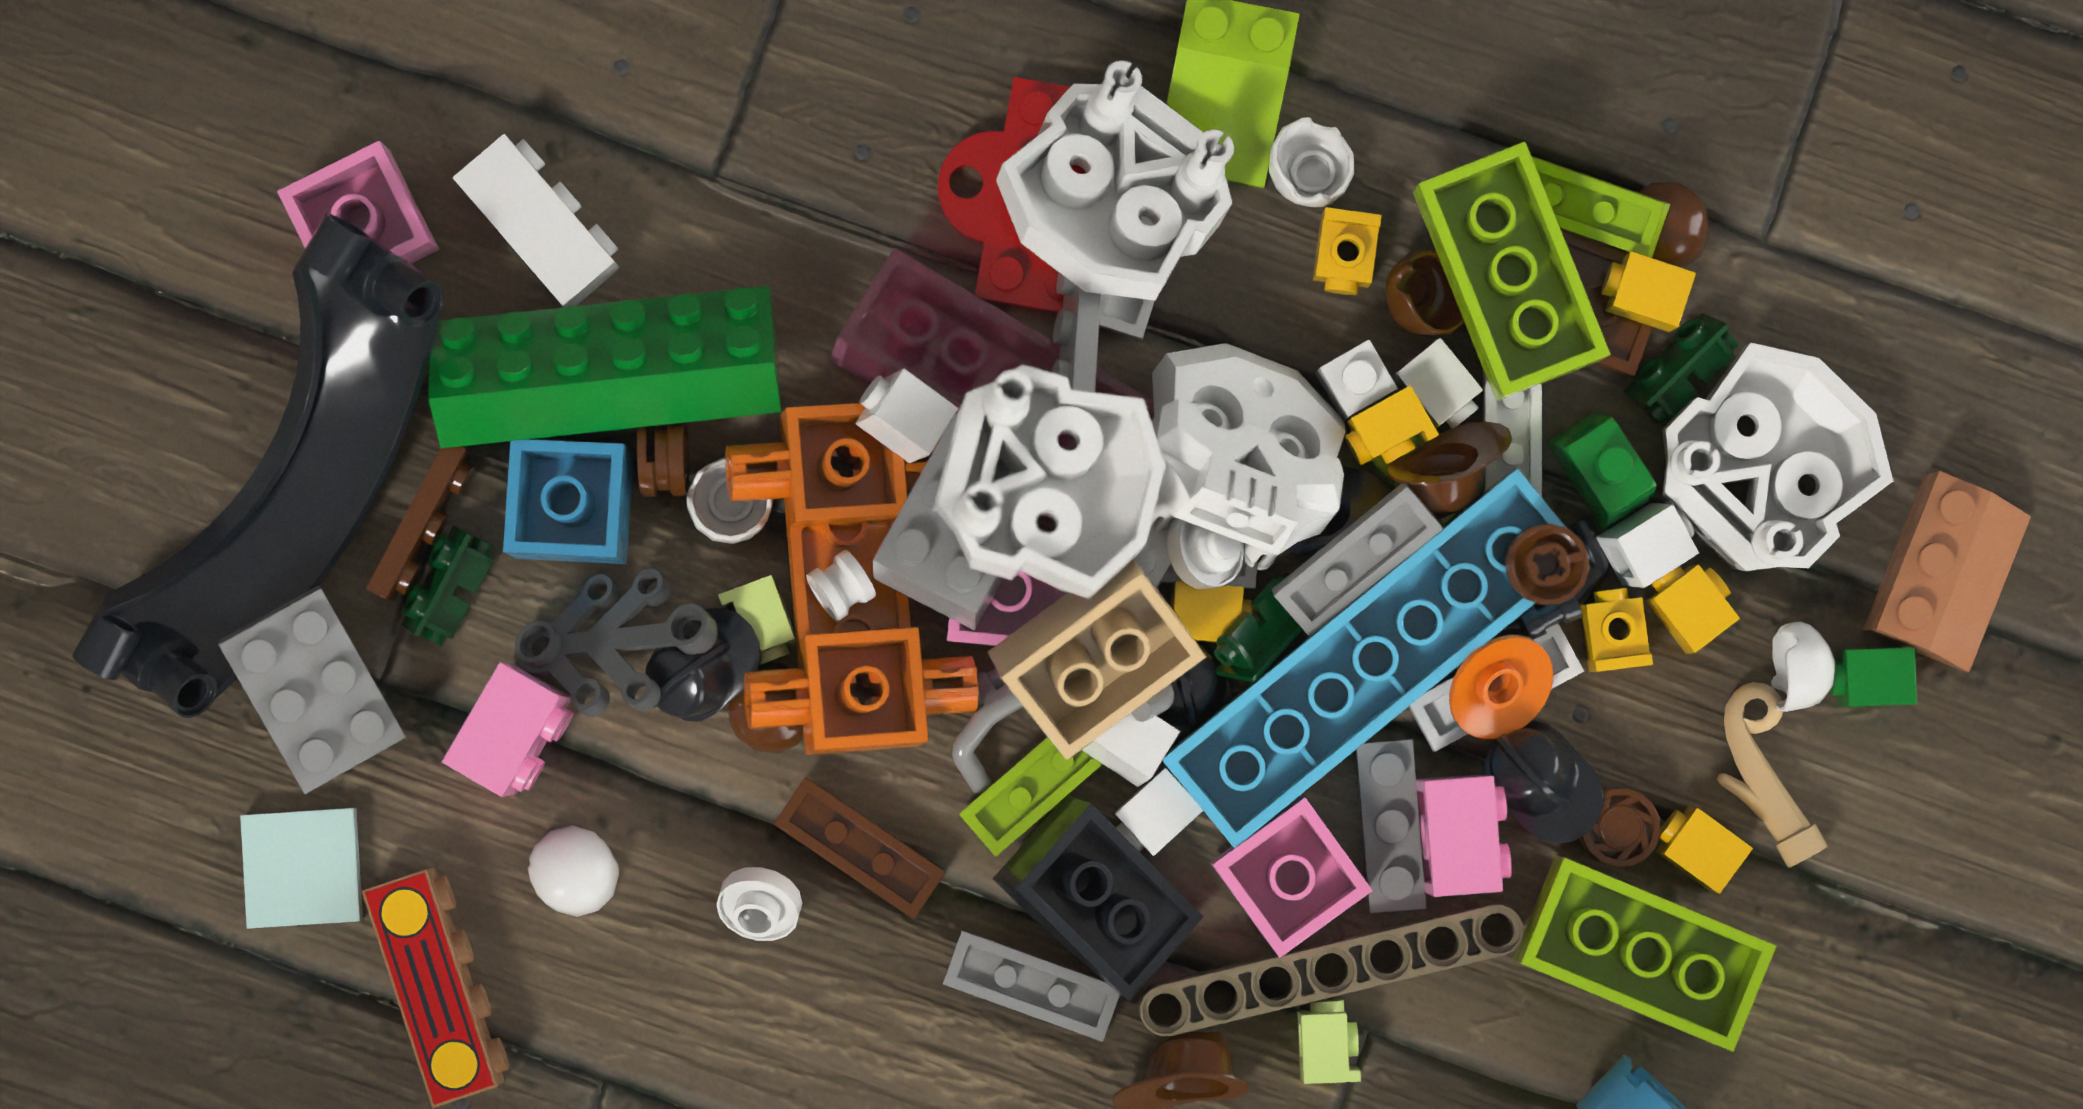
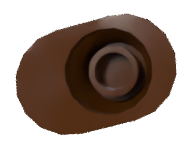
(1451, 466)
(1185, 1071)

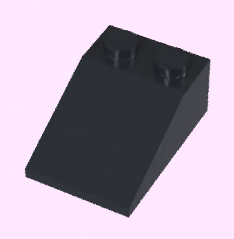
(1098, 896)

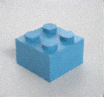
(568, 501)

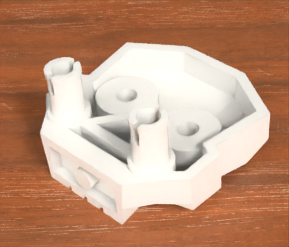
(1136, 164)
(1802, 427)
(1245, 449)
(1094, 494)

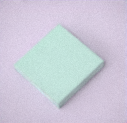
(301, 868)

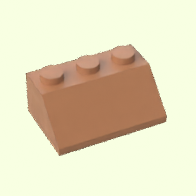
(1947, 570)

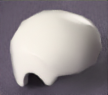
(1311, 163)
(716, 514)
(1802, 666)
(573, 871)

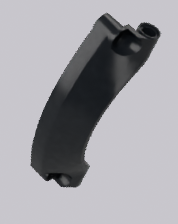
(355, 387)

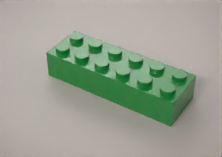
(604, 367)

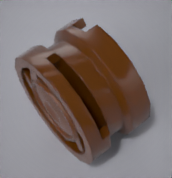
(671, 459)
(1547, 564)
(1625, 829)

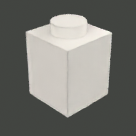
(1356, 380)
(1440, 384)
(905, 414)
(1648, 544)
(1133, 747)
(1156, 812)

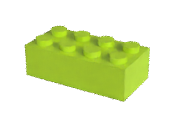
(1510, 271)
(1644, 953)

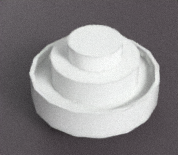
(1203, 556)
(759, 904)

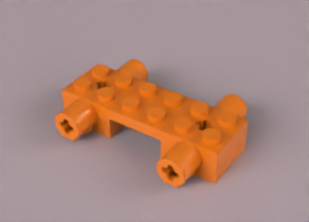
(876, 637)

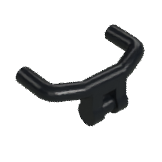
(1540, 617)

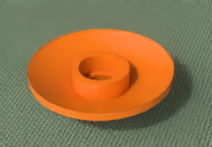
(1501, 686)

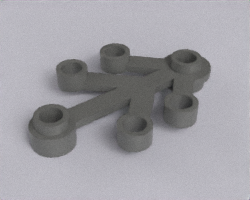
(609, 638)

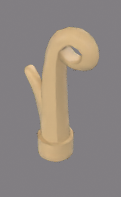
(1761, 786)

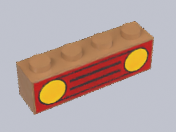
(435, 987)

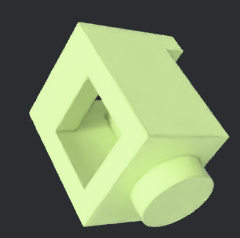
(766, 611)
(1327, 1043)

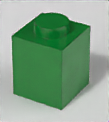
(1875, 677)

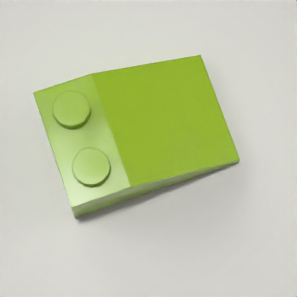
(1234, 78)

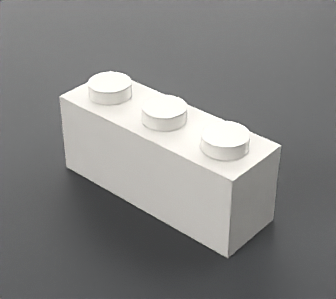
(538, 220)

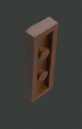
(421, 523)
(859, 847)

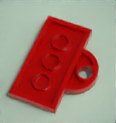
(1007, 268)

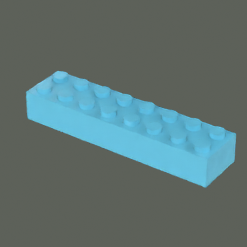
(1360, 666)

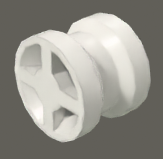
(841, 585)

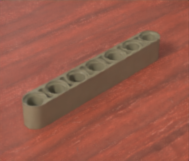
(1358, 972)

